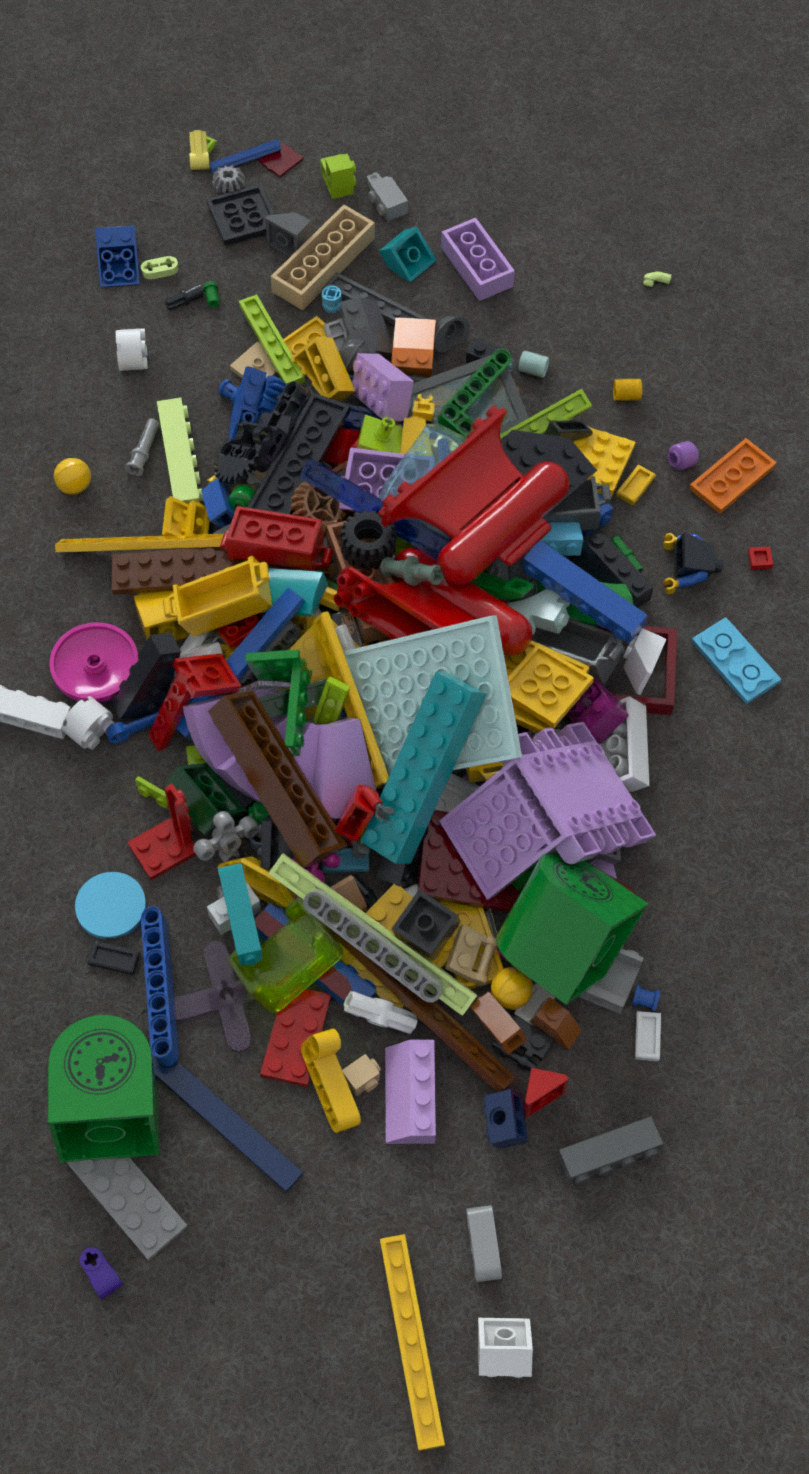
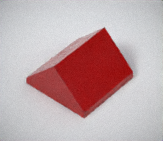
(543, 1089)

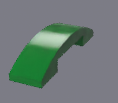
(501, 588)

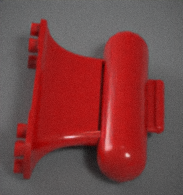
(481, 502)
(410, 610)

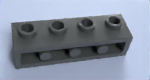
(610, 1150)

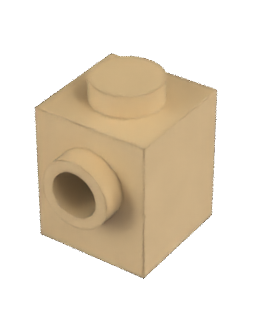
(362, 1075)

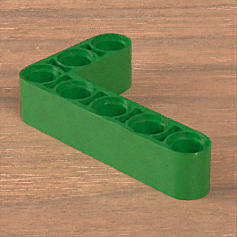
(469, 396)

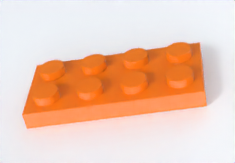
(732, 475)

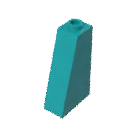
(240, 914)

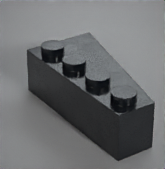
(148, 678)

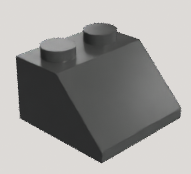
(287, 232)

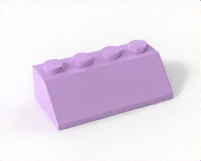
(410, 1092)

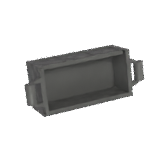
(582, 506)
(585, 644)

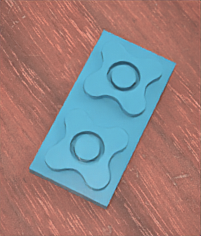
(736, 660)

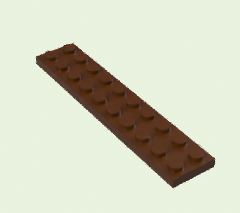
(164, 568)

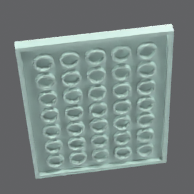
(398, 672)

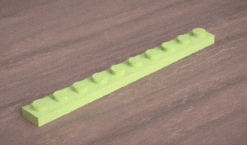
(303, 882)

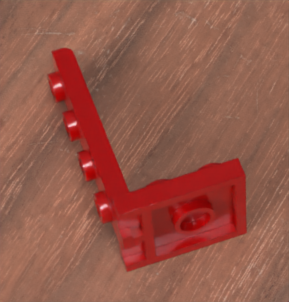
(196, 678)
(169, 841)

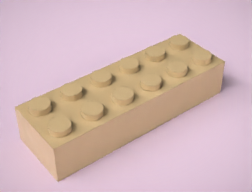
(322, 256)

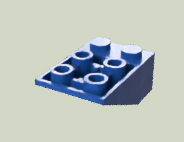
(117, 256)

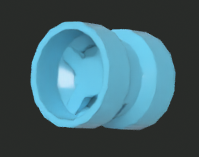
(331, 299)

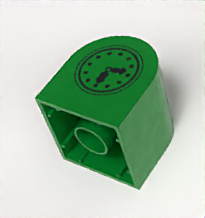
(568, 926)
(102, 1092)

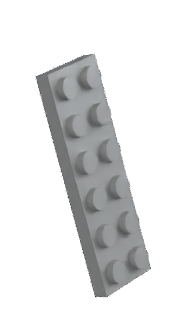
(131, 1202)

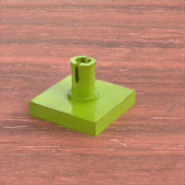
(380, 435)

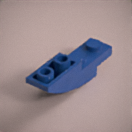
(247, 399)

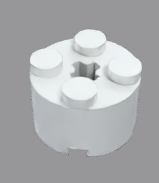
(131, 349)
(87, 722)

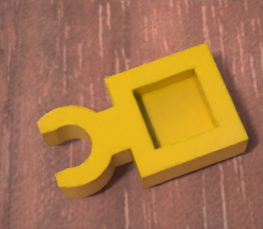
(424, 408)

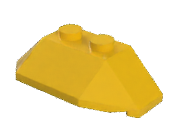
(263, 884)

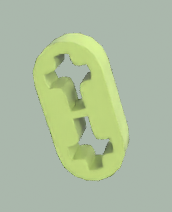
(159, 267)

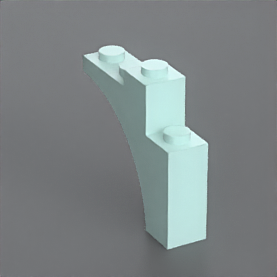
(543, 611)

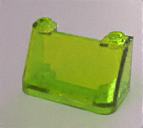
(290, 959)

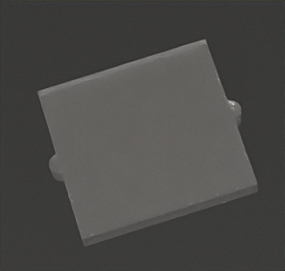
(265, 687)

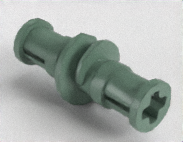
(411, 571)

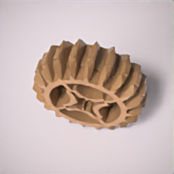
(306, 500)

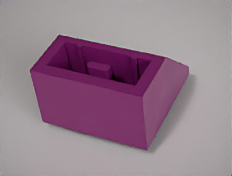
(598, 711)

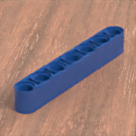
(162, 994)

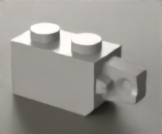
(387, 196)

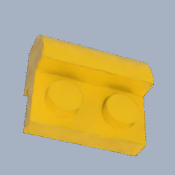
(184, 518)

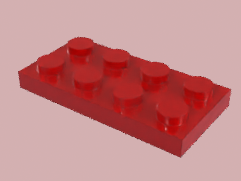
(291, 1028)

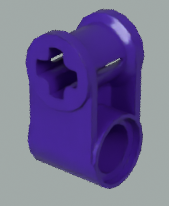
(102, 1274)

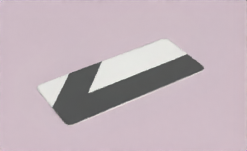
(489, 917)

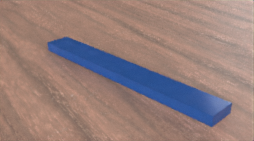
(257, 640)

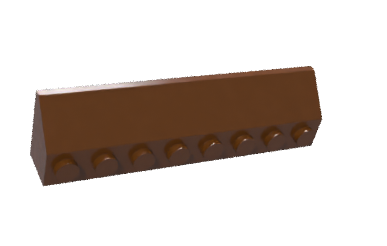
(277, 778)

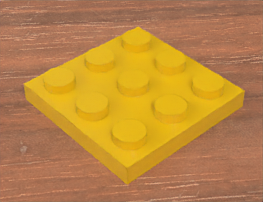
(547, 685)

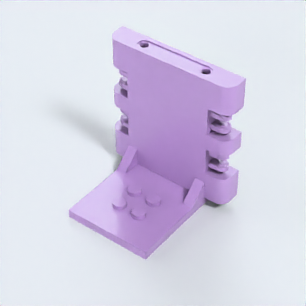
(545, 802)

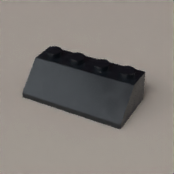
(608, 565)

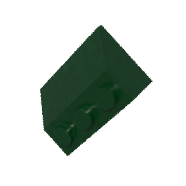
(205, 795)

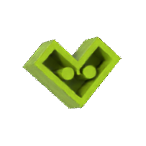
(339, 175)

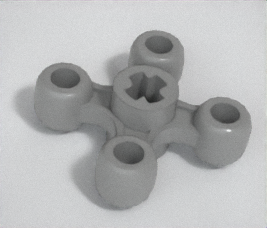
(226, 837)

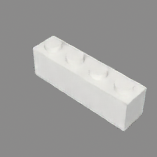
(33, 712)

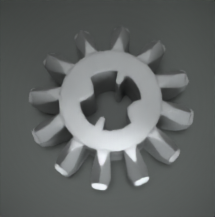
(228, 179)

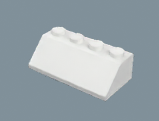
(628, 747)

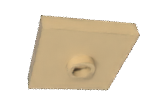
(255, 358)

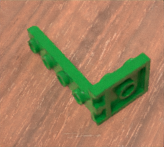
(286, 667)

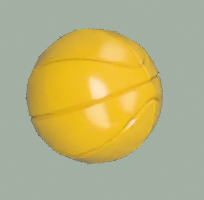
(72, 476)
(512, 988)

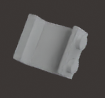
(617, 984)

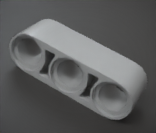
(483, 1243)

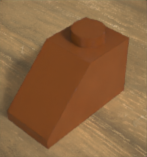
(556, 1022)

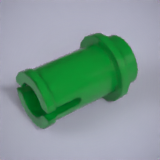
(210, 289)

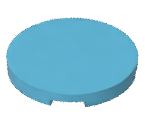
(110, 905)

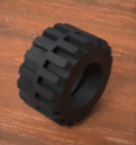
(362, 553)

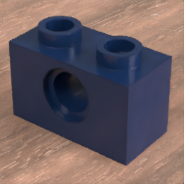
(513, 1129)

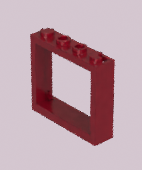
(666, 704)

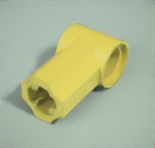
(199, 156)

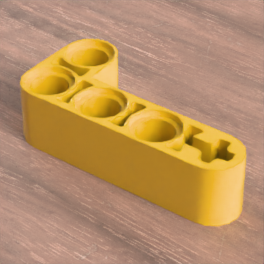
(329, 1079)

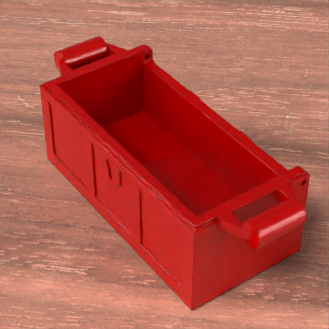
(276, 539)

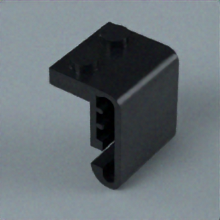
(271, 844)

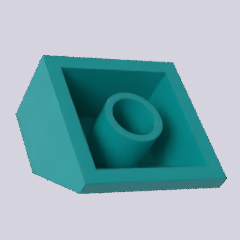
(408, 254)

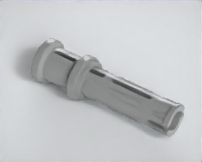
(140, 453)

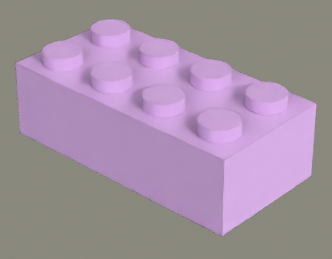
(477, 259)
(382, 386)

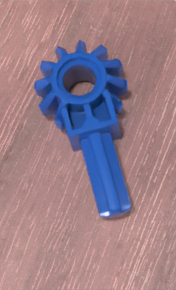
(271, 389)

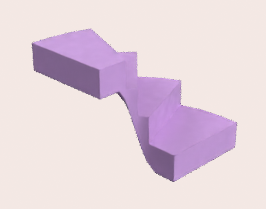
(331, 757)

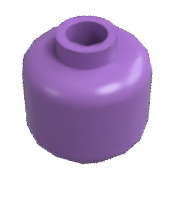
(683, 455)

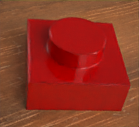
(760, 558)

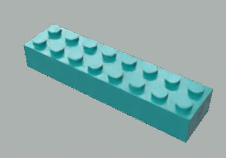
(424, 766)

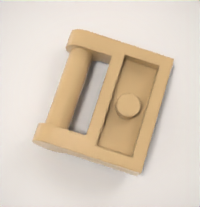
(465, 952)

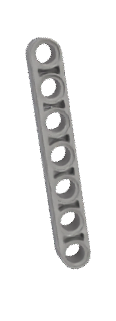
(385, 946)

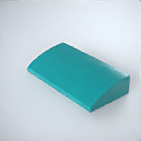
(306, 584)

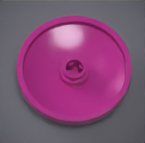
(92, 661)

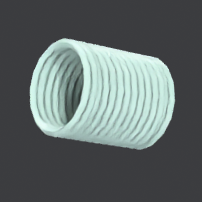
(533, 364)

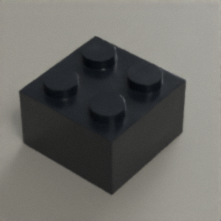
(426, 925)

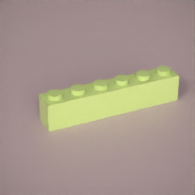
(178, 450)

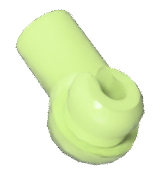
(656, 276)

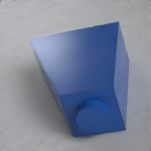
(216, 503)

